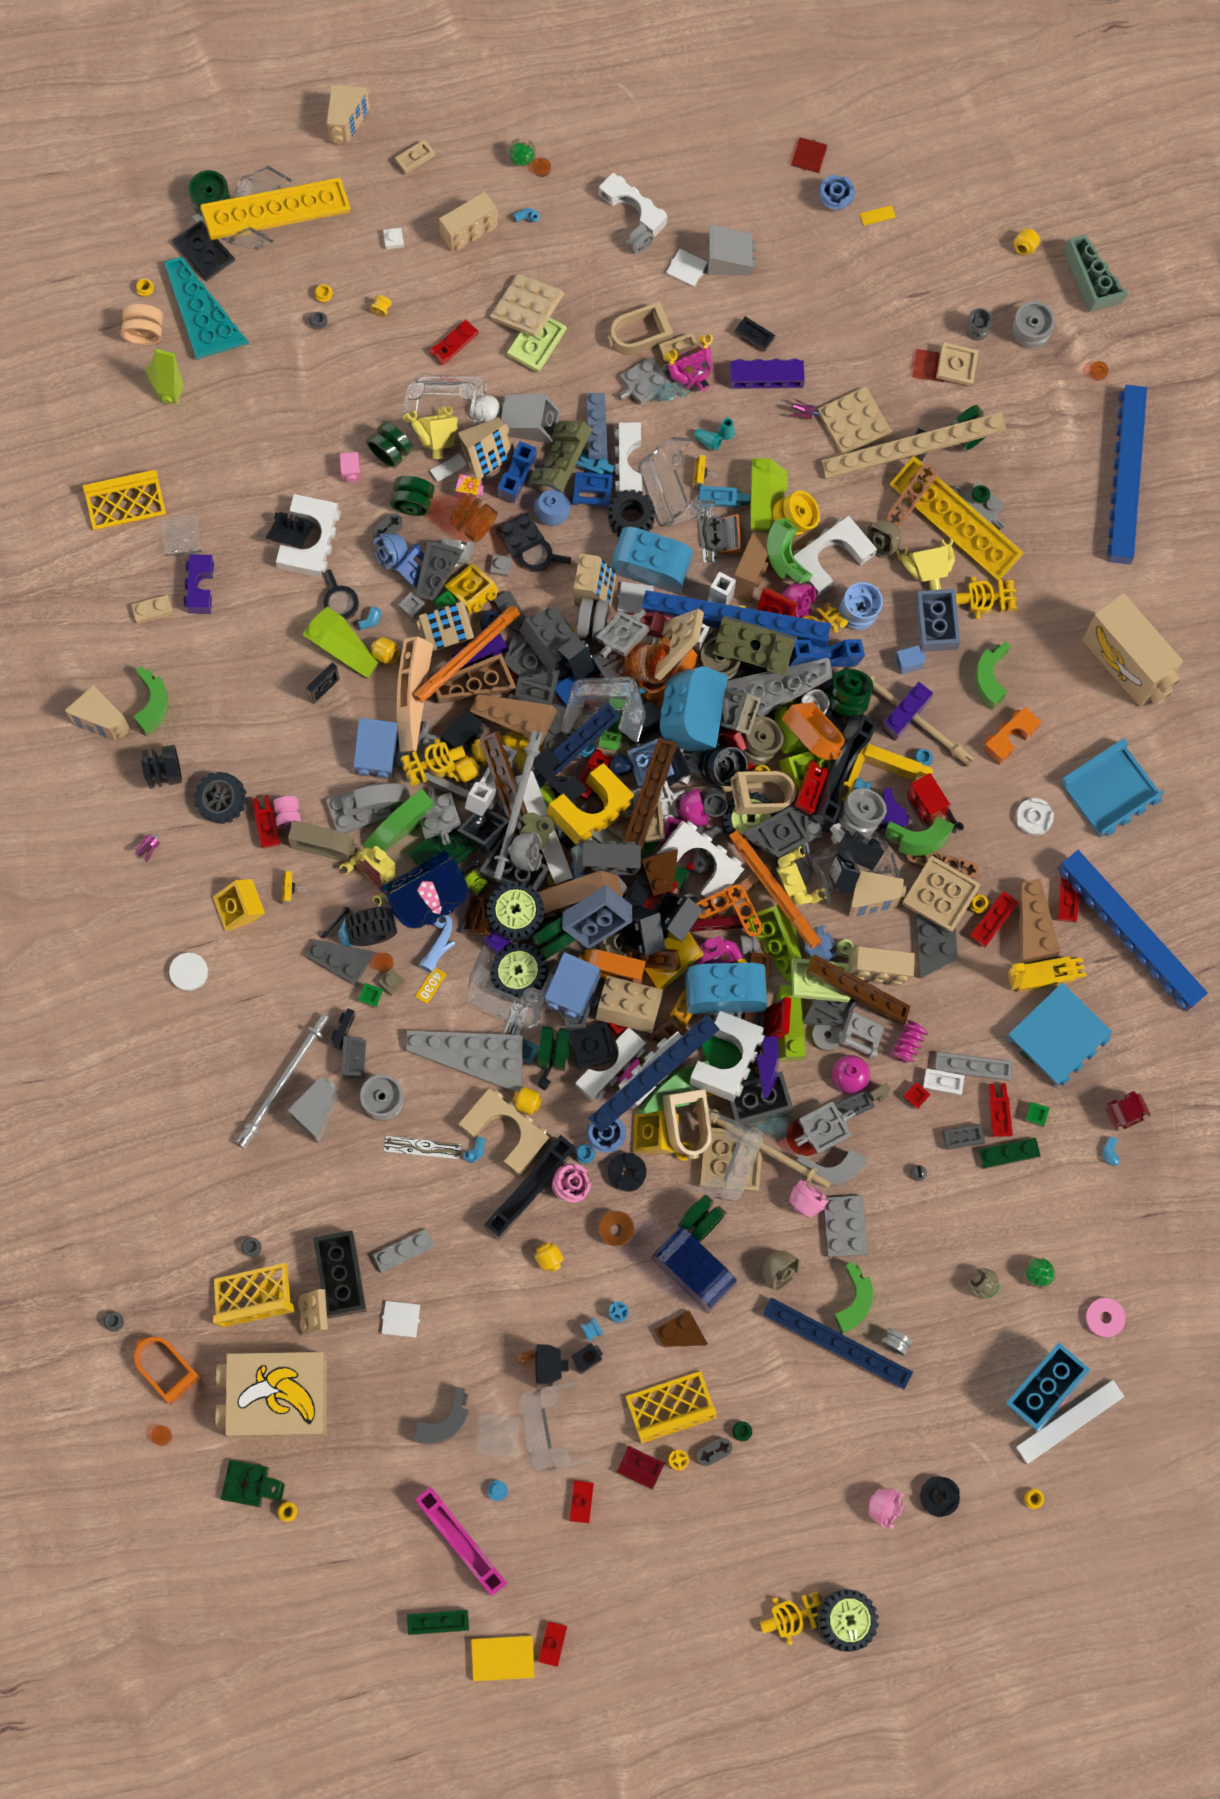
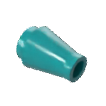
(727, 429)
(709, 439)

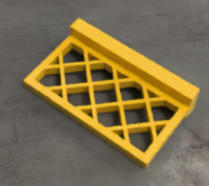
(121, 484)
(250, 1311)
(677, 1423)

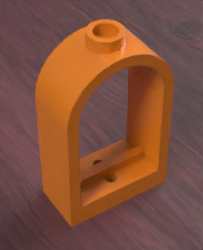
(685, 663)
(814, 730)
(615, 965)
(178, 1388)

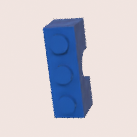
(520, 467)

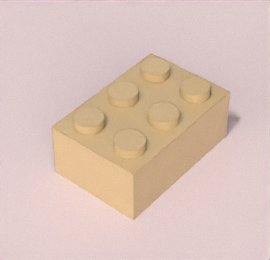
(468, 222)
(881, 965)
(629, 1004)

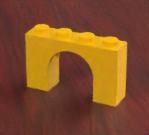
(581, 825)

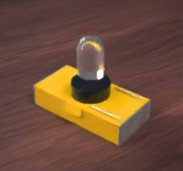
(700, 472)
(289, 888)

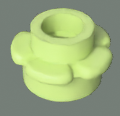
(844, 943)

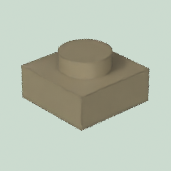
(391, 982)
(880, 1093)

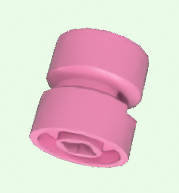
(287, 809)

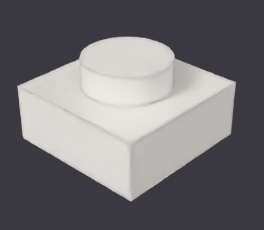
(393, 238)

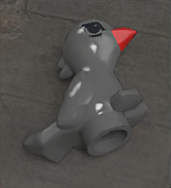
(701, 860)

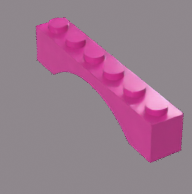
(461, 1541)

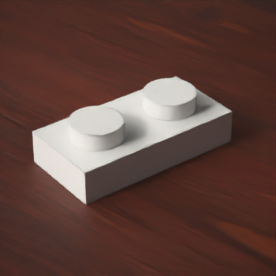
(943, 1082)

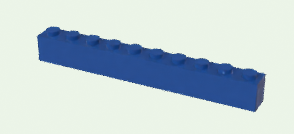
(1128, 472)
(674, 606)
(1132, 930)

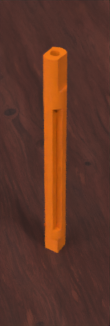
(466, 654)
(775, 890)

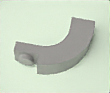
(373, 797)
(839, 1174)

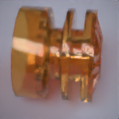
(473, 517)
(642, 662)

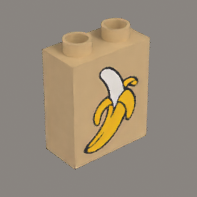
(1133, 651)
(273, 1395)

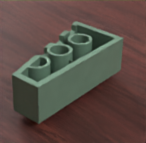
(1092, 275)

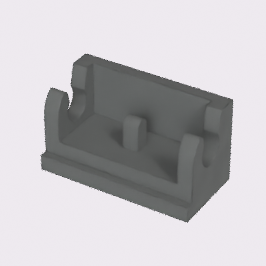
(353, 1057)

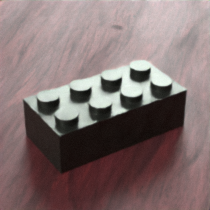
(340, 1274)

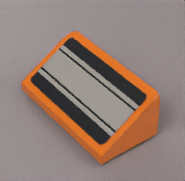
(732, 532)

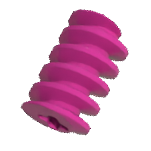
(908, 1042)

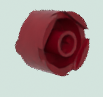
(1127, 1111)

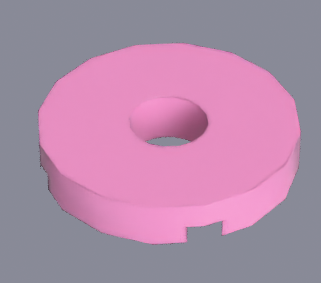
(1116, 1314)

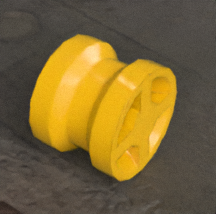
(380, 305)
(676, 1460)

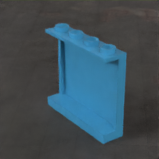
(1111, 789)
(1060, 1035)

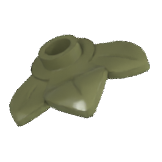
(533, 825)

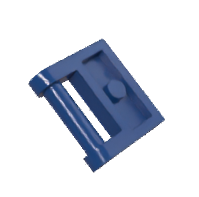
(592, 483)
(409, 568)

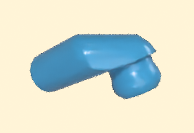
(528, 214)
(372, 620)
(343, 934)
(477, 1152)
(1109, 1152)

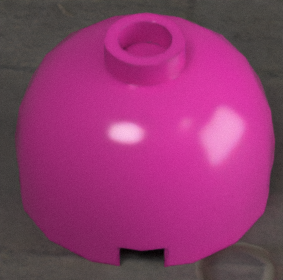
(804, 595)
(692, 808)
(850, 1074)

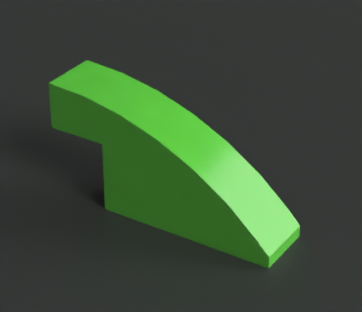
(401, 822)
(675, 1082)

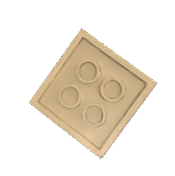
(527, 305)
(854, 421)
(941, 894)
(718, 1156)

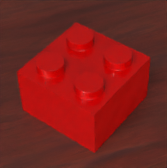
(927, 799)

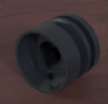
(720, 764)
(161, 766)

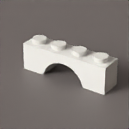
(617, 191)
(629, 439)
(484, 791)
(594, 1083)

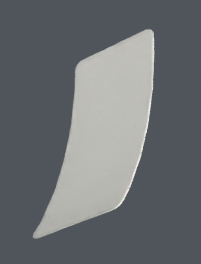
(448, 467)

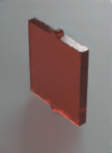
(809, 155)
(926, 365)

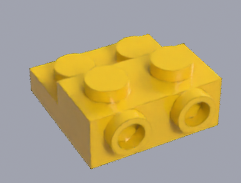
(473, 588)

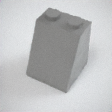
(730, 252)
(530, 417)
(315, 1108)

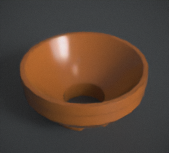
(616, 1218)

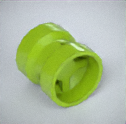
(476, 883)

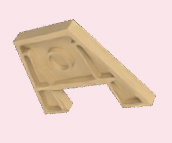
(685, 634)

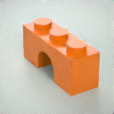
(1022, 723)

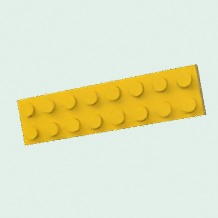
(275, 208)
(960, 521)

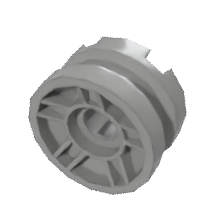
(640, 239)
(897, 1342)

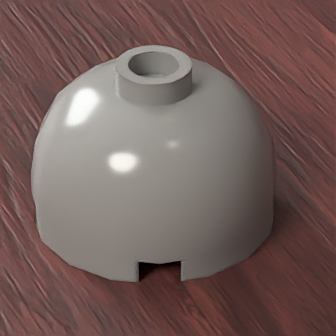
(467, 546)
(525, 851)

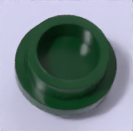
(980, 494)
(742, 1431)

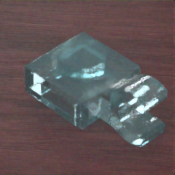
(670, 391)
(777, 1127)

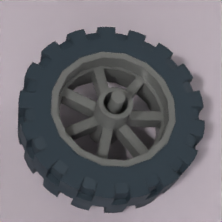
(204, 791)

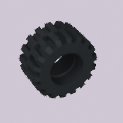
(635, 501)
(371, 926)

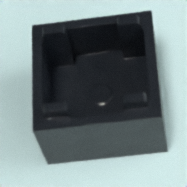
(677, 915)
(644, 932)

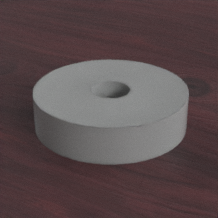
(824, 1043)

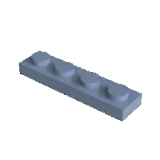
(597, 421)

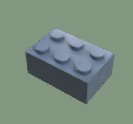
(937, 620)
(597, 917)

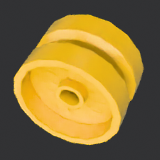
(798, 509)

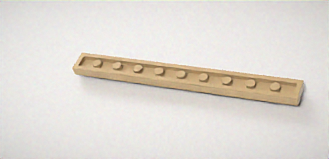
(914, 445)

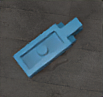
(597, 466)
(724, 496)

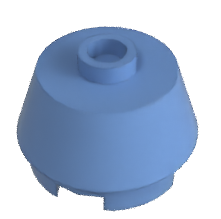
(836, 192)
(552, 507)
(390, 549)
(825, 949)
(609, 1139)

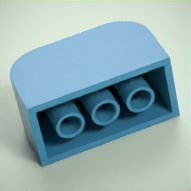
(652, 559)
(693, 708)
(726, 988)
(1048, 1387)

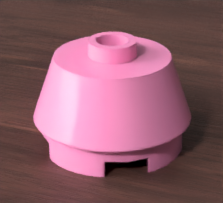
(571, 1183)
(807, 1199)
(886, 1506)

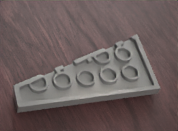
(776, 688)
(483, 1055)

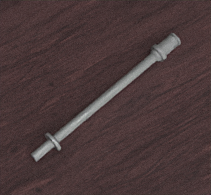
(531, 752)
(252, 1127)

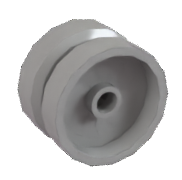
(1033, 324)
(589, 618)
(862, 811)
(382, 1109)

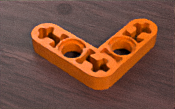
(730, 901)

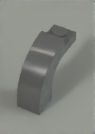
(443, 1431)

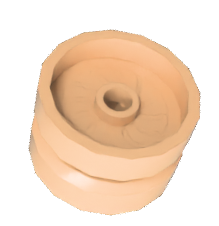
(142, 324)

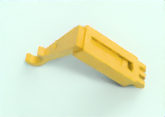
(887, 761)
(1044, 973)

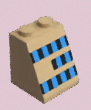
(346, 111)
(486, 446)
(593, 580)
(446, 626)
(97, 715)
(876, 893)

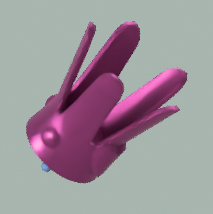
(808, 409)
(151, 842)

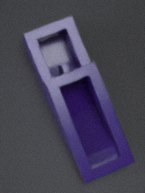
(768, 1064)

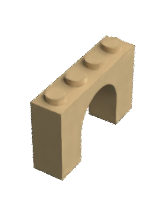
(491, 1107)

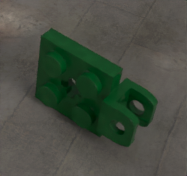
(259, 1487)

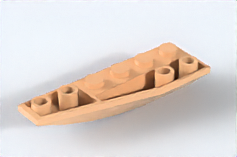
(412, 675)

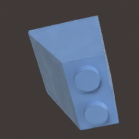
(376, 748)
(572, 986)

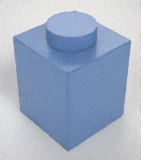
(910, 659)

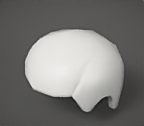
(491, 409)
(818, 697)

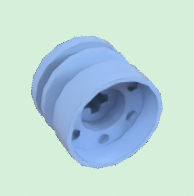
(861, 596)

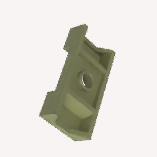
(569, 442)
(735, 642)

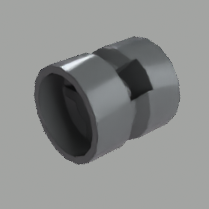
(978, 324)
(715, 800)

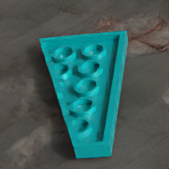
(204, 318)

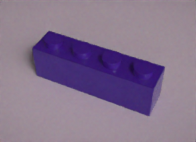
(766, 374)

